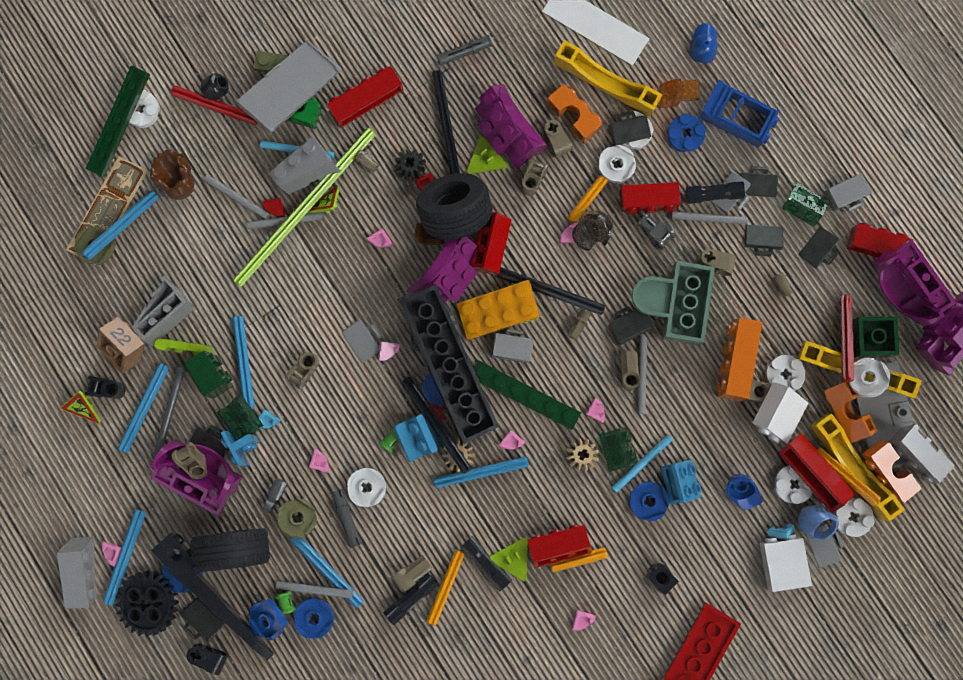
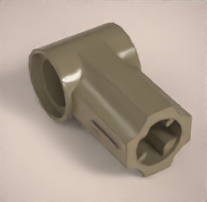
(629, 368)
(409, 575)

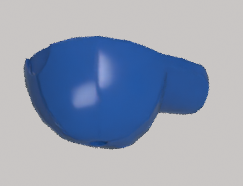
(698, 49)
(743, 491)

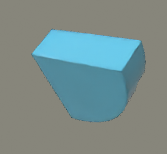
(268, 419)
(782, 533)

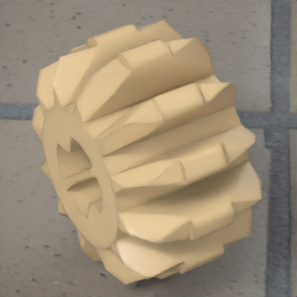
(580, 448)
(462, 449)

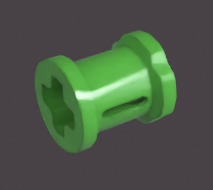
(390, 441)
(285, 602)

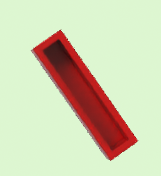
(365, 96)
(816, 473)

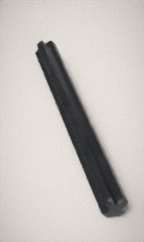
(445, 122)
(553, 291)
(437, 426)

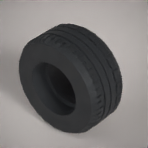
(454, 206)
(230, 550)

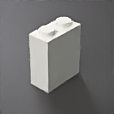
(780, 413)
(785, 563)

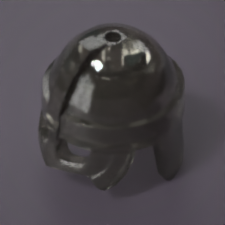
(592, 228)

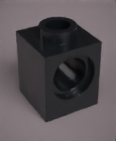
(669, 582)

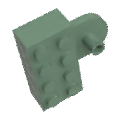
(679, 300)

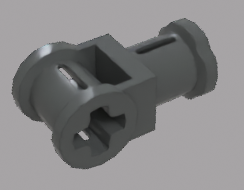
(656, 231)

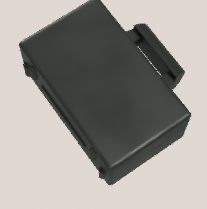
(630, 129)
(761, 184)
(764, 237)
(819, 247)
(629, 325)
(209, 440)
(202, 620)

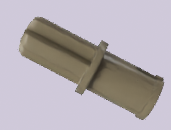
(579, 324)

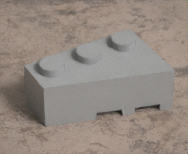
(303, 167)
(162, 313)
(920, 455)
(77, 572)

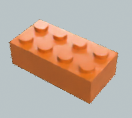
(739, 359)

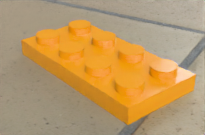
(498, 310)

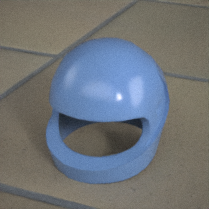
(812, 517)

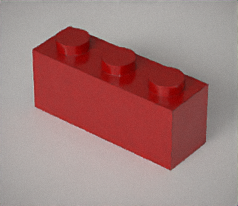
(650, 197)
(874, 241)
(491, 244)
(559, 545)

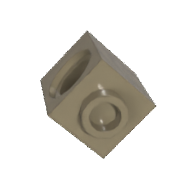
(764, 388)

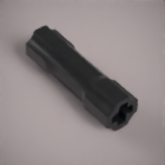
(729, 191)
(495, 574)
(410, 599)

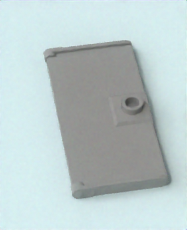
(288, 86)
(888, 412)

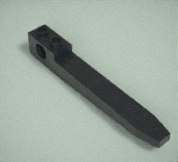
(201, 588)

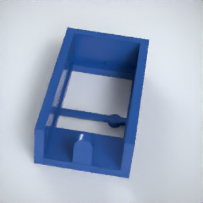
(717, 103)

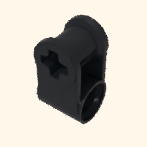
(102, 388)
(210, 659)

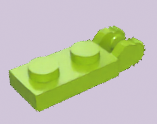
(180, 346)

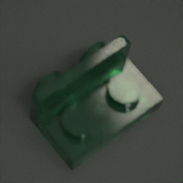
(805, 205)
(240, 418)
(618, 449)

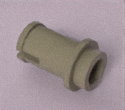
(363, 158)
(783, 284)

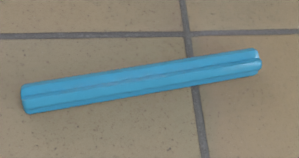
(122, 223)
(242, 359)
(143, 408)
(481, 472)
(124, 557)
(336, 580)

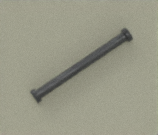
(169, 409)

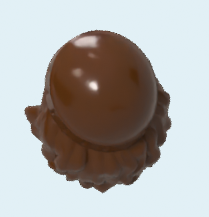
(172, 174)

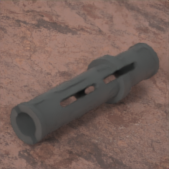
(464, 50)
(343, 510)

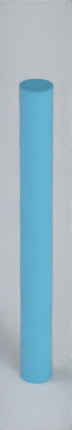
(285, 147)
(642, 463)

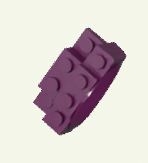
(507, 127)
(450, 270)
(911, 282)
(946, 330)
(201, 490)

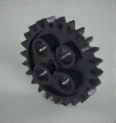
(148, 621)

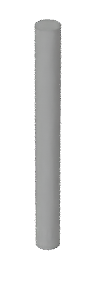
(237, 197)
(709, 217)
(278, 221)
(642, 373)
(314, 589)

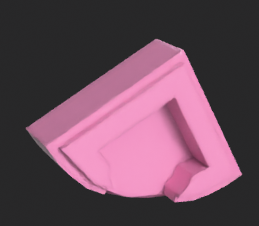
(566, 236)
(380, 239)
(387, 350)
(596, 411)
(511, 441)
(319, 461)
(111, 552)
(582, 620)

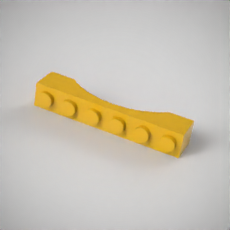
(582, 66)
(831, 360)
(838, 445)

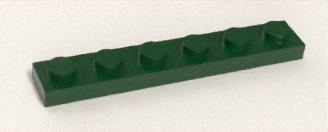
(117, 121)
(526, 395)

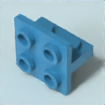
(417, 437)
(238, 447)
(681, 482)

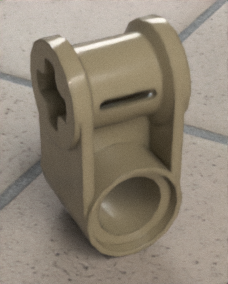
(558, 141)
(534, 173)
(722, 261)
(301, 370)
(191, 461)

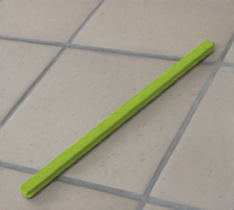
(302, 209)

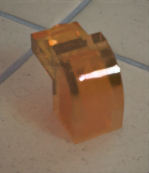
(678, 91)

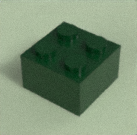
(875, 337)
(209, 374)

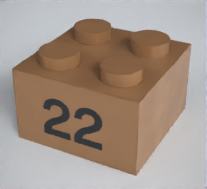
(120, 344)

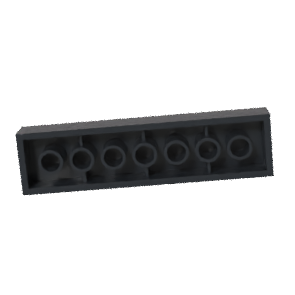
(447, 362)

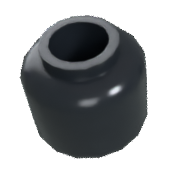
(214, 86)

